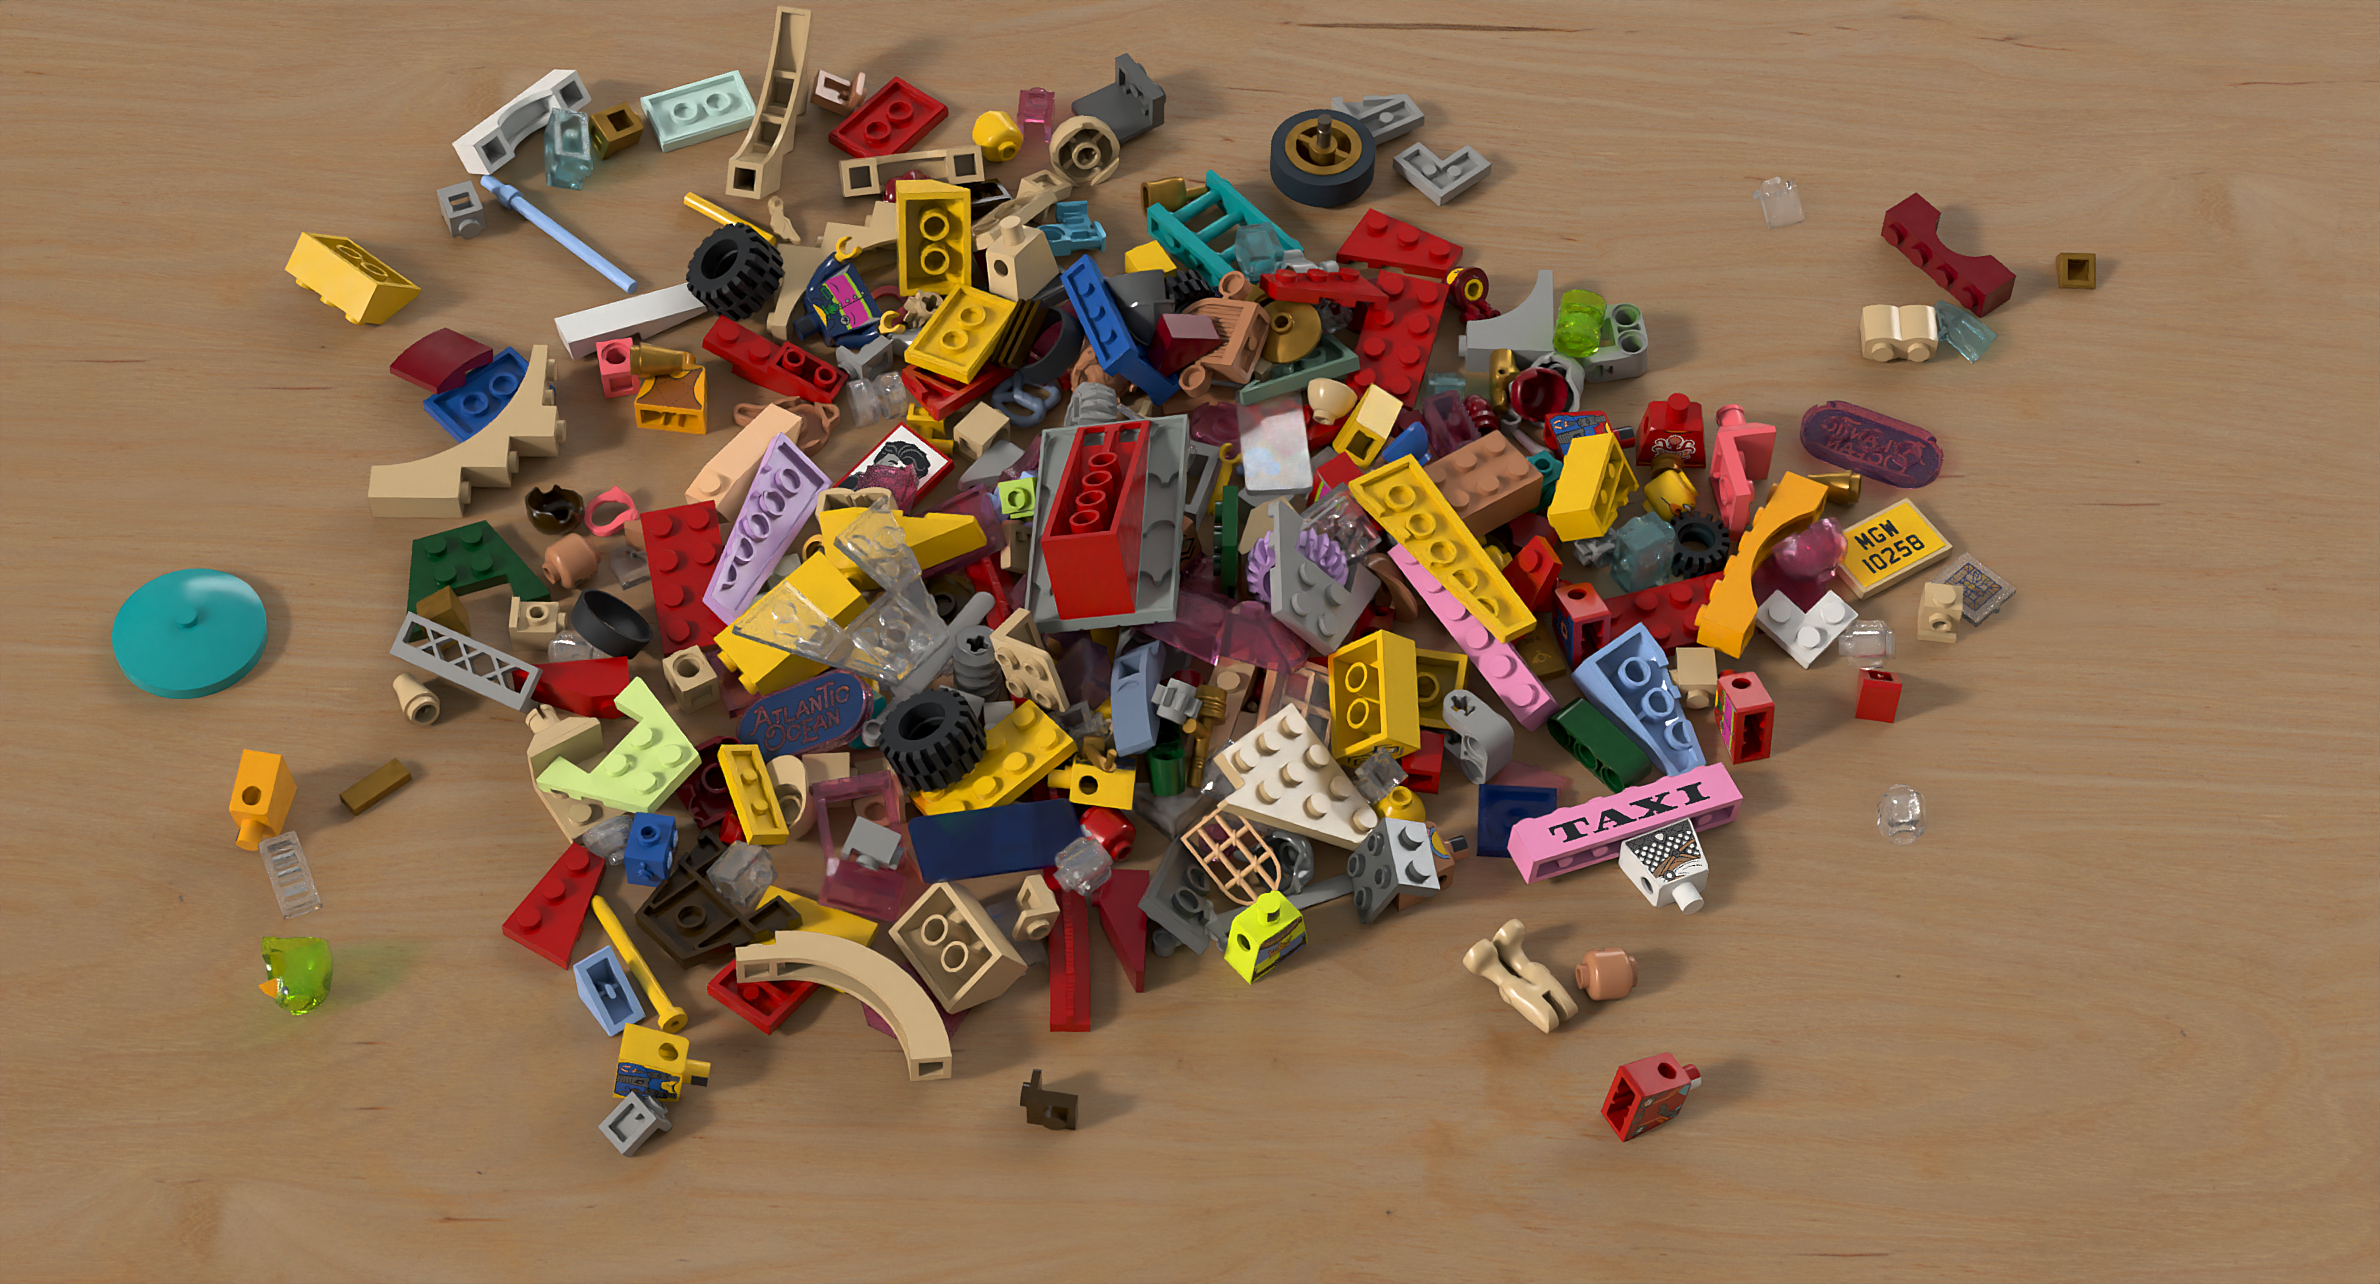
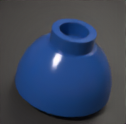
(1411, 441)

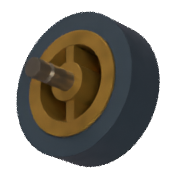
(1322, 158)

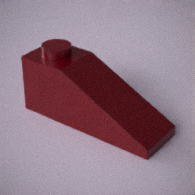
(1124, 921)

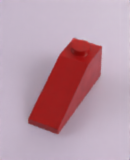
(580, 685)

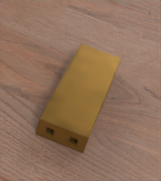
(375, 786)

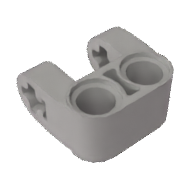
(1628, 347)
(1484, 737)

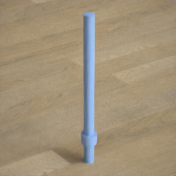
(512, 199)

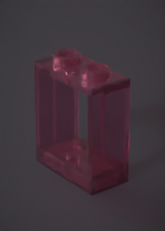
(852, 788)

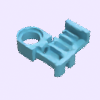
(1075, 230)

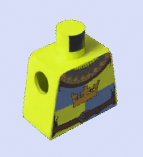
(1265, 936)

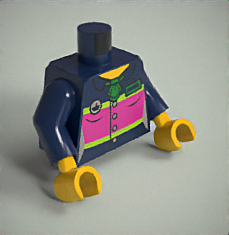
(842, 306)

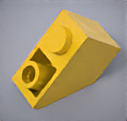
(1368, 426)

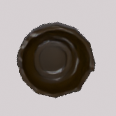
(555, 510)

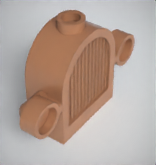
(1243, 333)

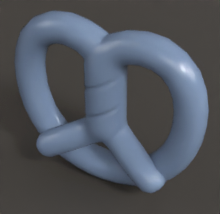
(1024, 399)

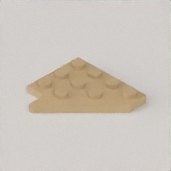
(1294, 783)

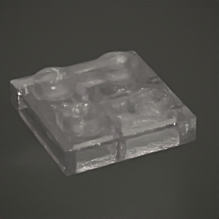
(1344, 522)

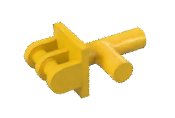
(924, 425)

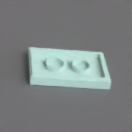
(699, 111)

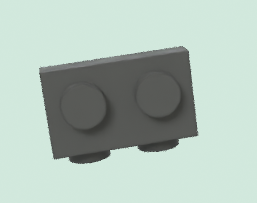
(1129, 104)
(1391, 862)

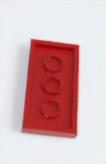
(1399, 341)
(682, 557)
(1664, 611)

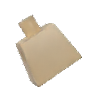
(1019, 261)

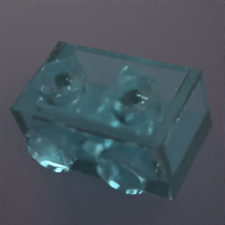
(567, 149)
(1643, 553)

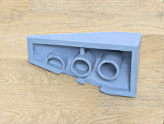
(1636, 694)

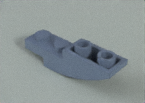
(1132, 689)

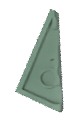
(1329, 361)

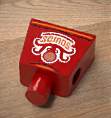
(1672, 428)

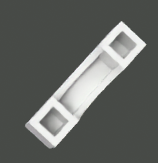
(494, 139)

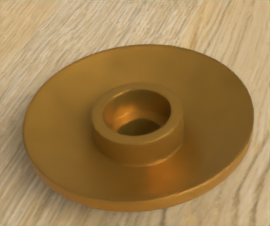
(1297, 338)

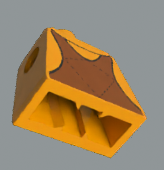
(675, 400)

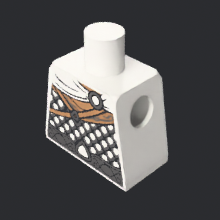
(1667, 865)

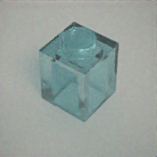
(1258, 250)

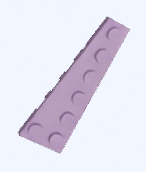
(769, 521)

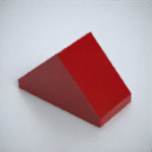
(1877, 695)

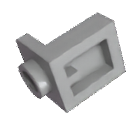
(870, 361)
(634, 1122)

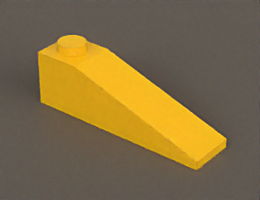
(931, 538)

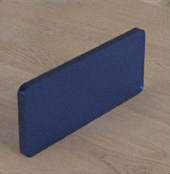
(993, 839)

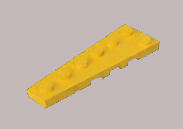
(1427, 526)

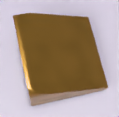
(2076, 270)

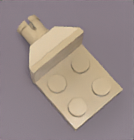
(581, 744)

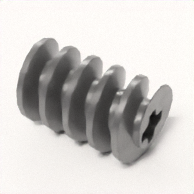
(975, 664)

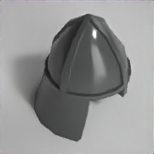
(1141, 301)

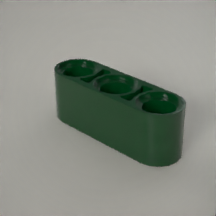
(1599, 745)
(1166, 761)

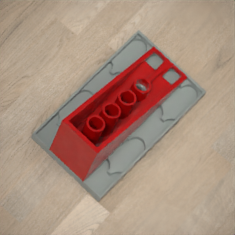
(1108, 524)

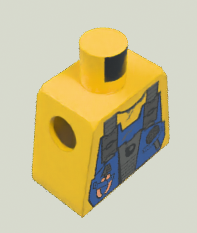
(1108, 790)
(656, 1065)

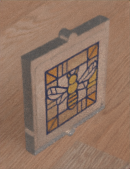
(1982, 588)

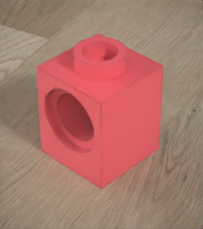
(615, 368)

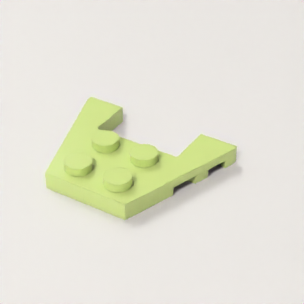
(640, 768)

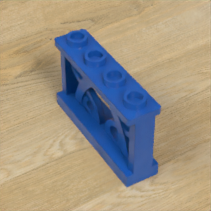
(1108, 334)

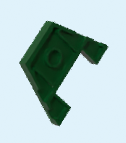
(1226, 540)
(468, 562)

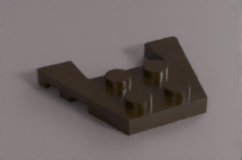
(696, 921)

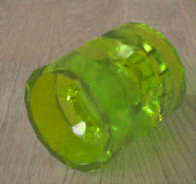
(1579, 323)

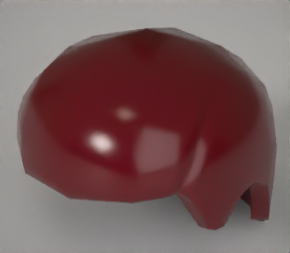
(1538, 393)

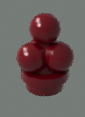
(1481, 414)

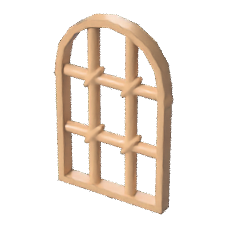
(1218, 853)

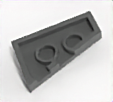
(1179, 895)

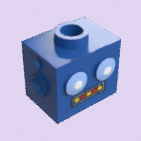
(651, 849)

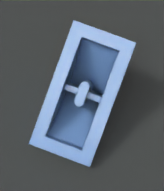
(607, 991)

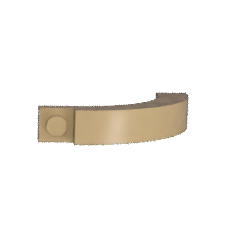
(867, 977)

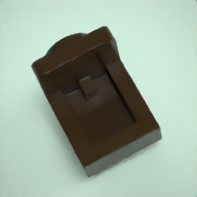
(1048, 1108)

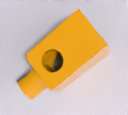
(261, 797)

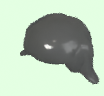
(1294, 856)

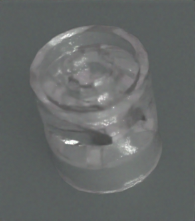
(864, 400)

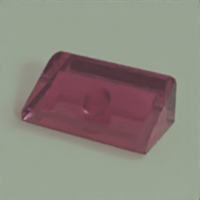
(861, 890)

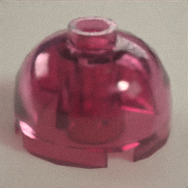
(1813, 553)

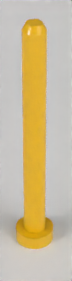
(671, 1018)

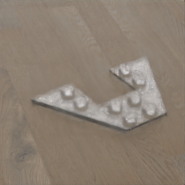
(885, 639)

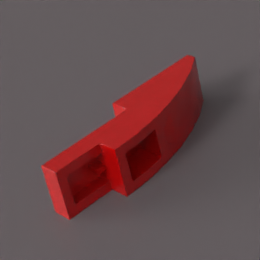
(776, 368)

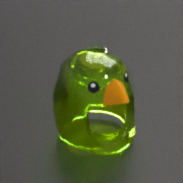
(297, 972)

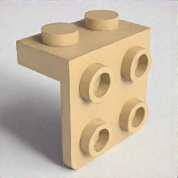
(1026, 663)

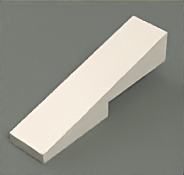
(640, 314)

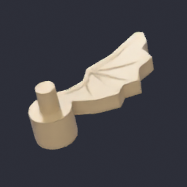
(781, 224)

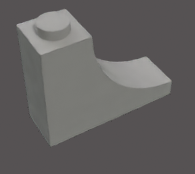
(1524, 330)

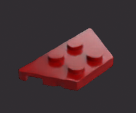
(945, 395)

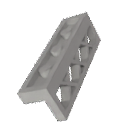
(468, 679)

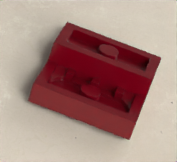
(441, 360)

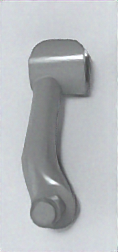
(1511, 428)

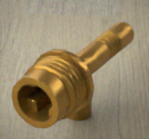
(1211, 713)

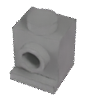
(463, 218)
(873, 845)

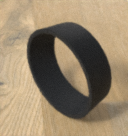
(1062, 353)
(630, 631)

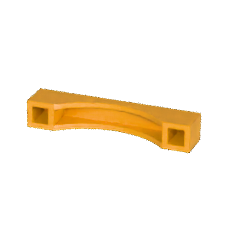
(1732, 609)

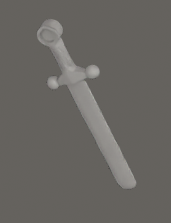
(970, 615)
(1165, 942)

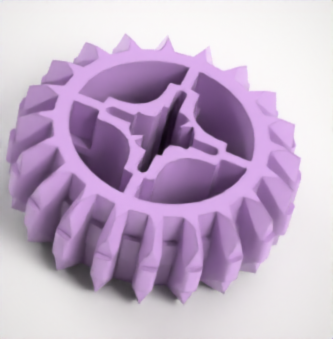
(1314, 547)

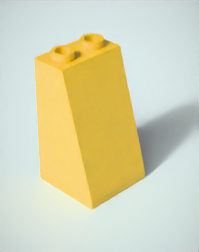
(772, 669)

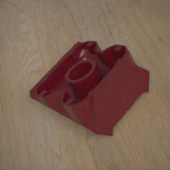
(706, 790)

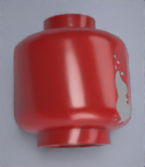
(1111, 829)

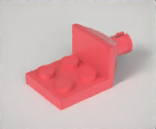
(1739, 456)

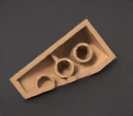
(733, 469)

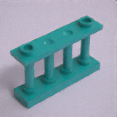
(1190, 246)

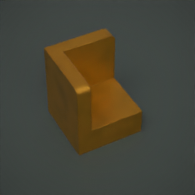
(446, 610)

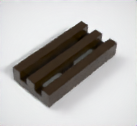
(1019, 334)

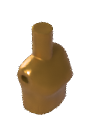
(1169, 193)
(1501, 373)

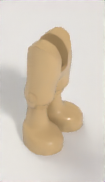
(1534, 991)

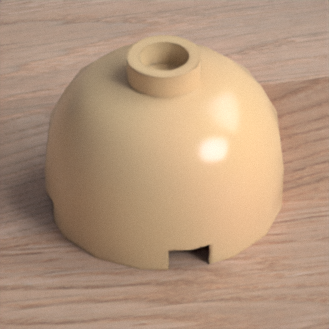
(1084, 150)

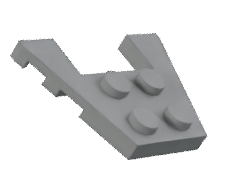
(1305, 595)

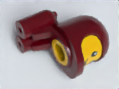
(1468, 291)

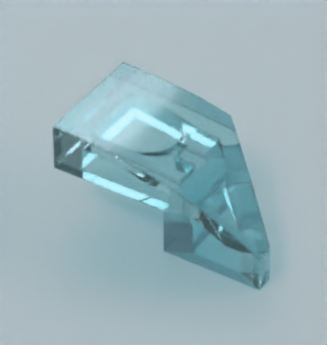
(1963, 331)

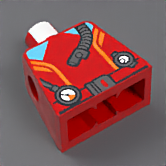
(1648, 1094)

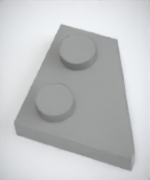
(1383, 116)

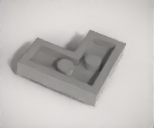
(1440, 178)

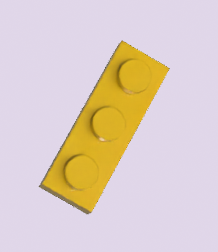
(753, 795)

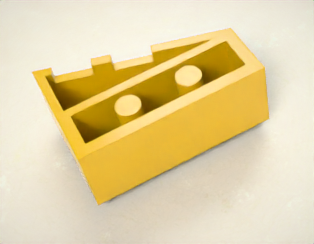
(1590, 488)

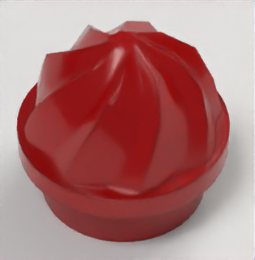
(731, 829)

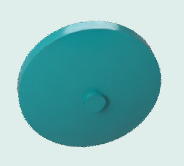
(190, 633)

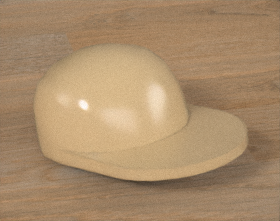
(791, 789)

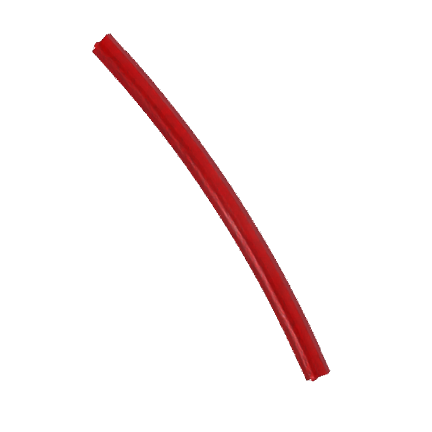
(1069, 935)

